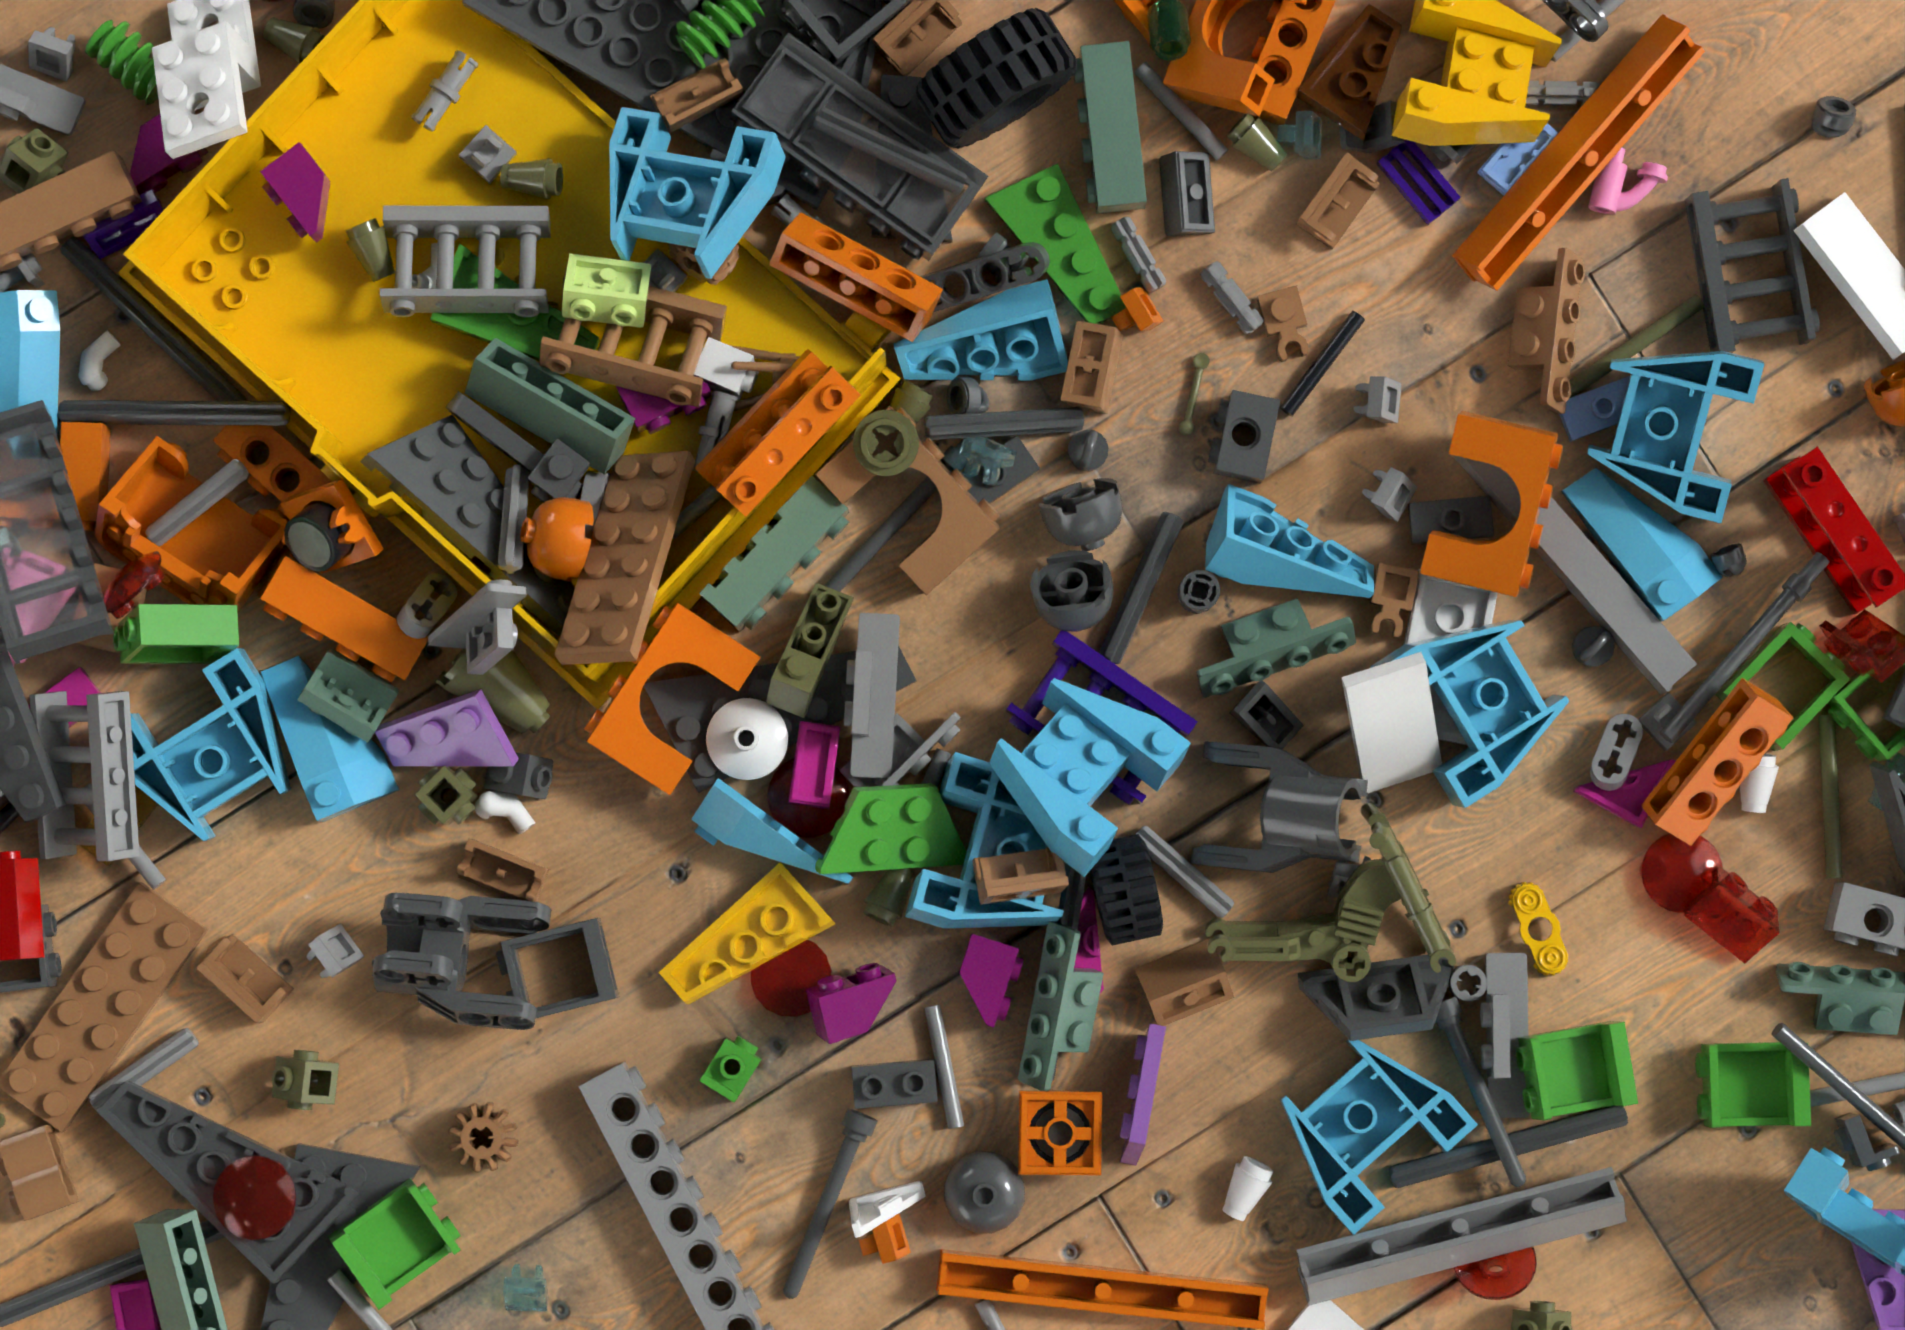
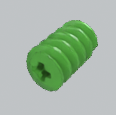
(715, 26)
(125, 59)

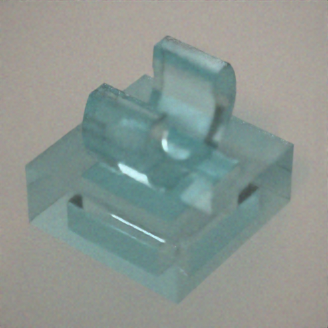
(1304, 135)
(989, 455)
(526, 1293)

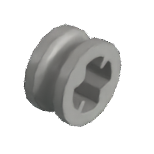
(1464, 994)

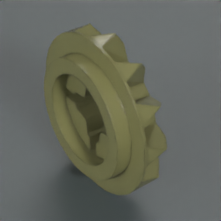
(886, 462)

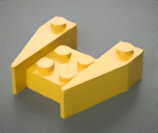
(1481, 77)

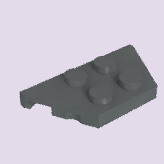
(1388, 1001)

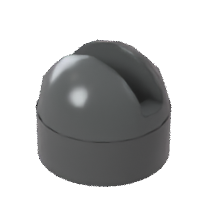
(1729, 560)

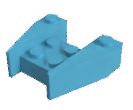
(684, 196)
(1666, 421)
(1488, 702)
(215, 754)
(1077, 761)
(997, 831)
(1361, 1120)
(1820, 1191)

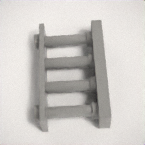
(447, 225)
(111, 773)

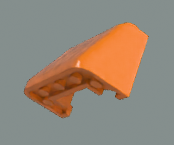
(212, 558)

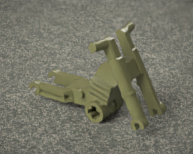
(1354, 919)

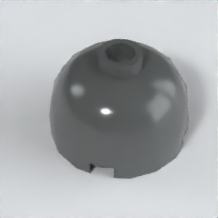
(1083, 514)
(1072, 590)
(984, 1192)

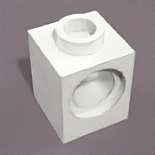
(717, 372)

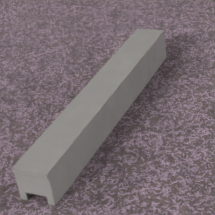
(1592, 582)
(1460, 1236)

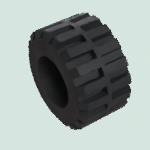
(1127, 892)

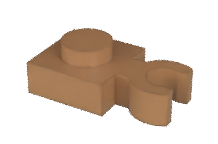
(1283, 316)
(1393, 592)

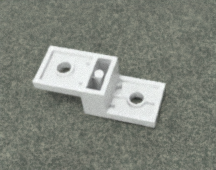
(205, 70)

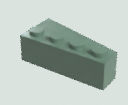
(776, 554)

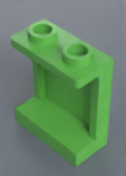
(1576, 1070)
(1752, 1085)
(395, 1241)

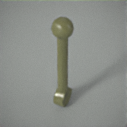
(1200, 363)

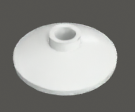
(768, 745)

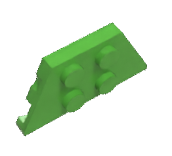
(892, 831)

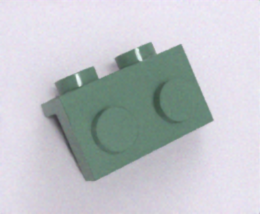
(348, 695)

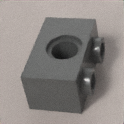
(1258, 415)
(894, 1083)

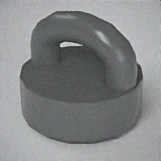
(314, 12)
(1833, 116)
(966, 396)
(1088, 450)
(1593, 646)

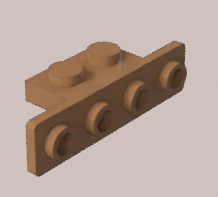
(1546, 330)

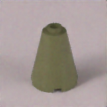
(507, 688)

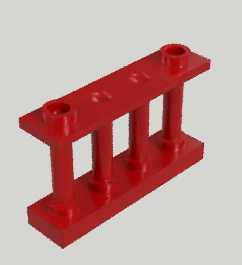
(1837, 529)

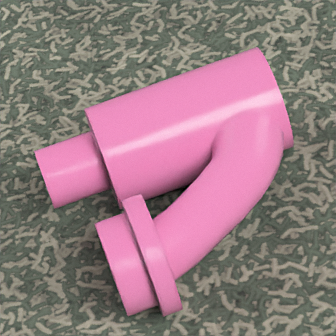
(1607, 187)

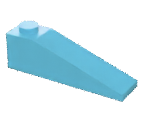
(743, 825)

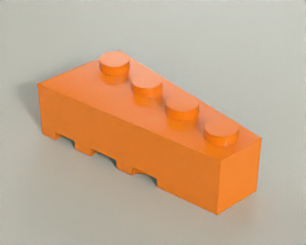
(341, 617)

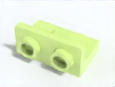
(606, 290)

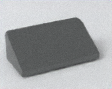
(1187, 193)

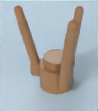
(780, 364)

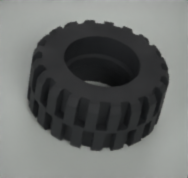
(996, 78)

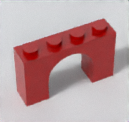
(20, 908)

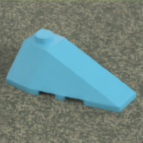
(998, 337)
(29, 349)
(1645, 548)
(1268, 550)
(332, 765)

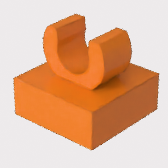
(1138, 311)
(888, 1240)

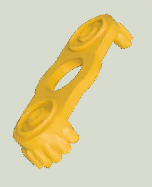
(1529, 903)

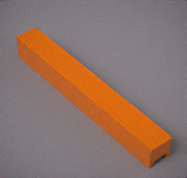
(1578, 153)
(1102, 1289)

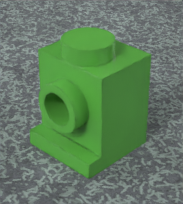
(727, 1084)

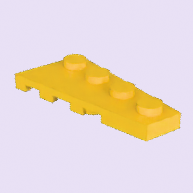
(752, 931)

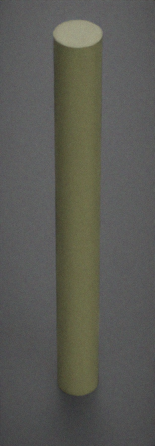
(1636, 343)
(1830, 796)

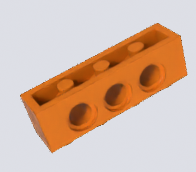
(1290, 60)
(856, 276)
(240, 440)
(1720, 740)

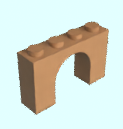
(963, 521)

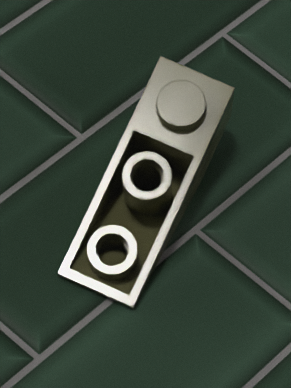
(809, 650)

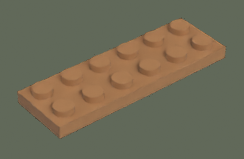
(625, 558)
(101, 1007)

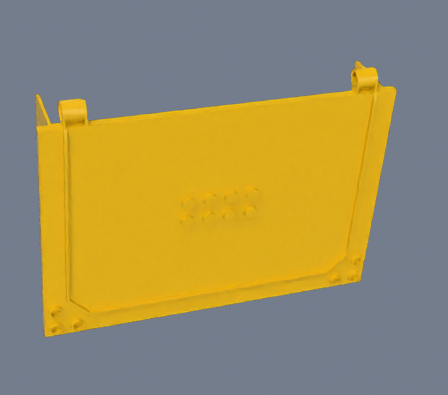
(310, 322)

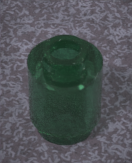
(1169, 29)

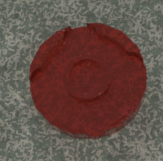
(784, 979)

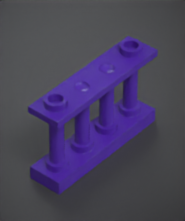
(1103, 677)

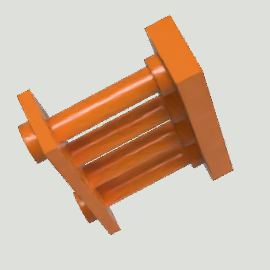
(777, 432)

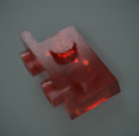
(1867, 645)
(1734, 915)

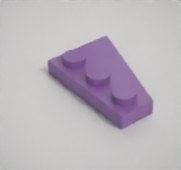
(448, 734)
(1141, 1091)
(1883, 1285)

